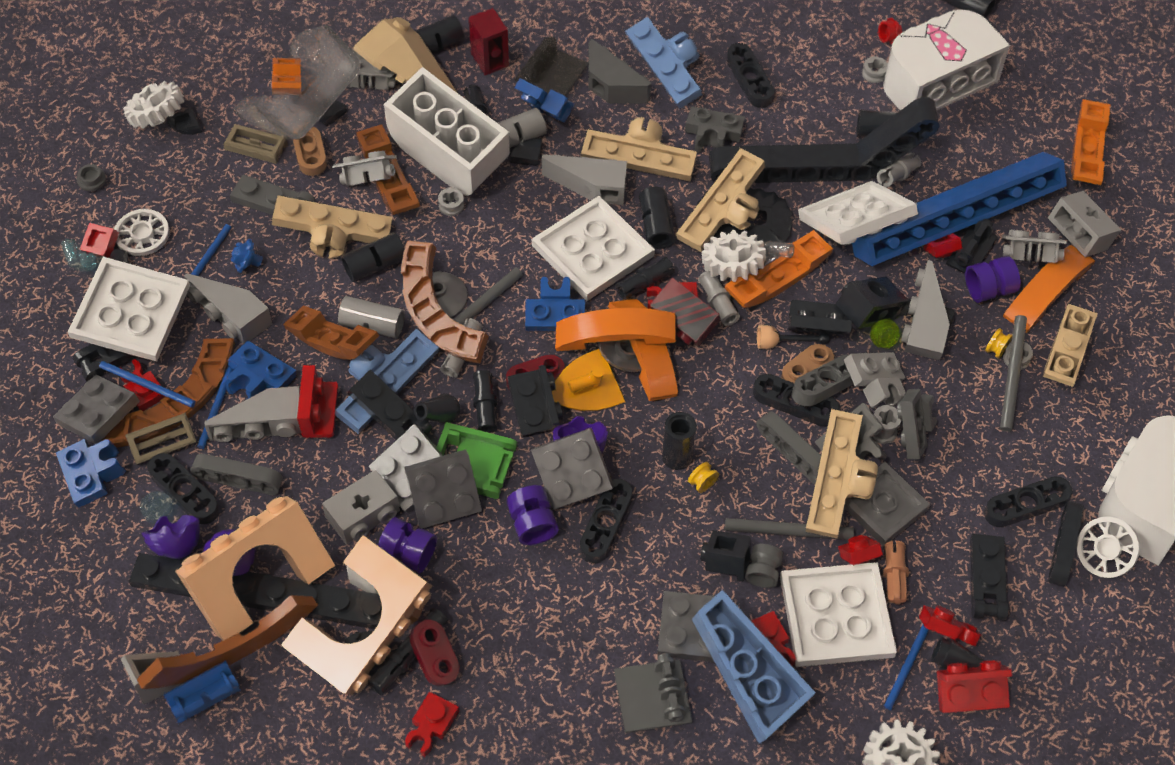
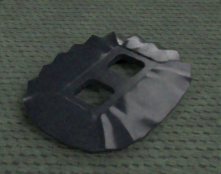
(778, 218)

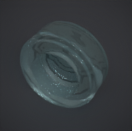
(156, 505)

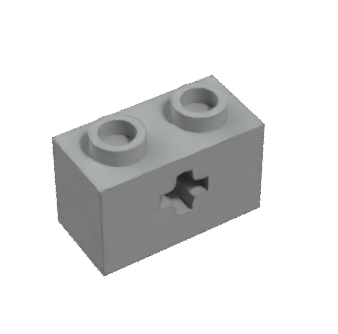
(1084, 223)
(361, 507)

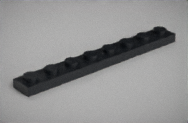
(267, 592)

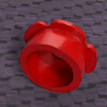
(889, 30)

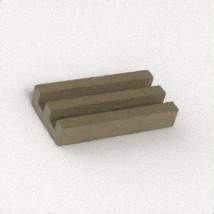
(252, 146)
(158, 426)

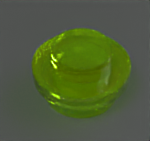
(885, 333)

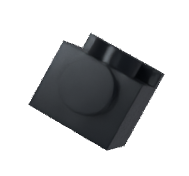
(727, 554)

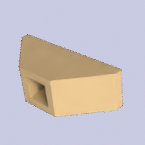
(1069, 345)

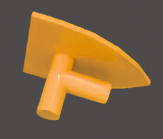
(588, 384)

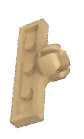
(641, 150)
(724, 202)
(329, 224)
(839, 474)

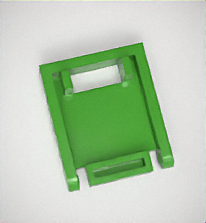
(486, 455)

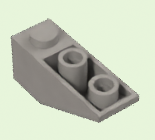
(588, 176)
(233, 306)
(930, 321)
(262, 415)

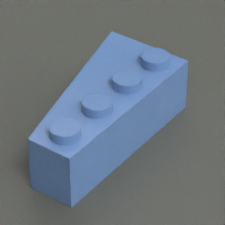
(753, 669)

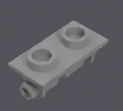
(376, 165)

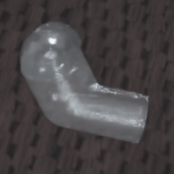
(776, 249)

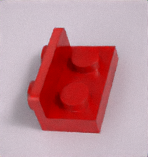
(316, 405)
(973, 687)

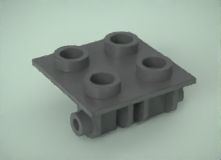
(652, 695)

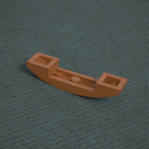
(395, 192)
(328, 337)

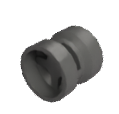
(764, 565)

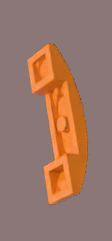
(286, 76)
(1089, 142)
(781, 273)
(1048, 286)
(615, 325)
(654, 359)

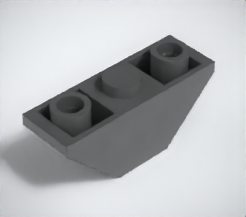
(614, 79)

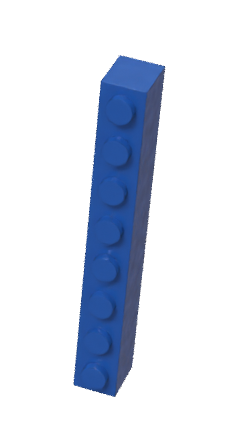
(965, 206)

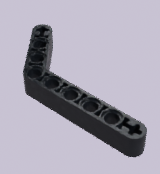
(840, 161)

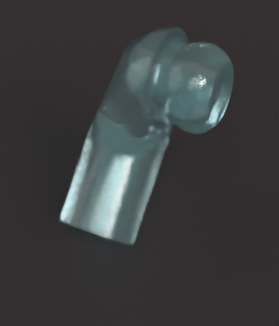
(77, 260)

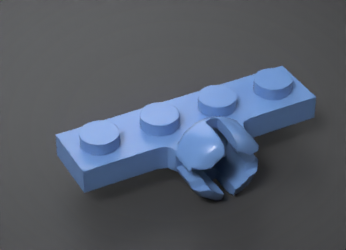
(667, 60)
(393, 369)

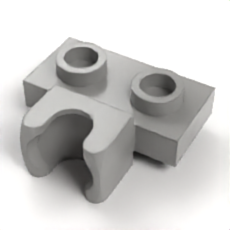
(879, 374)

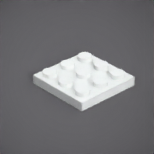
(858, 212)
(593, 248)
(129, 309)
(837, 614)

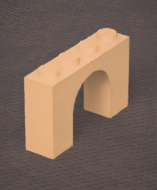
(211, 573)
(349, 664)

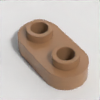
(311, 153)
(807, 361)

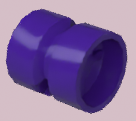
(992, 279)
(532, 515)
(407, 545)

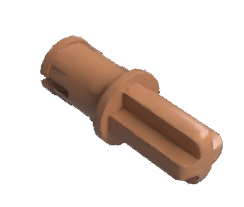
(896, 572)

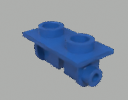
(202, 692)

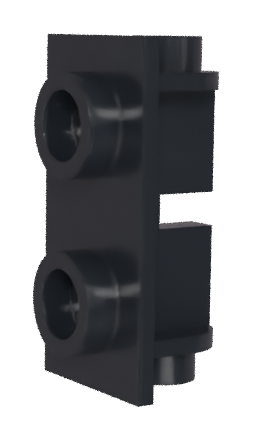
(975, 246)

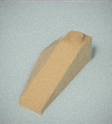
(399, 49)

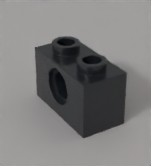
(871, 301)

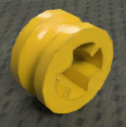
(998, 343)
(703, 477)

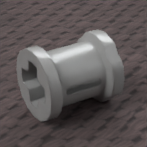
(889, 419)

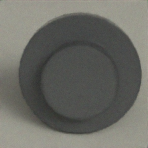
(90, 177)

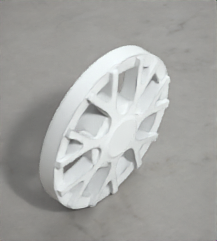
(142, 232)
(1108, 547)

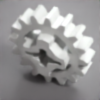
(153, 104)
(733, 255)
(904, 742)

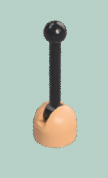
(769, 337)

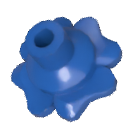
(244, 255)

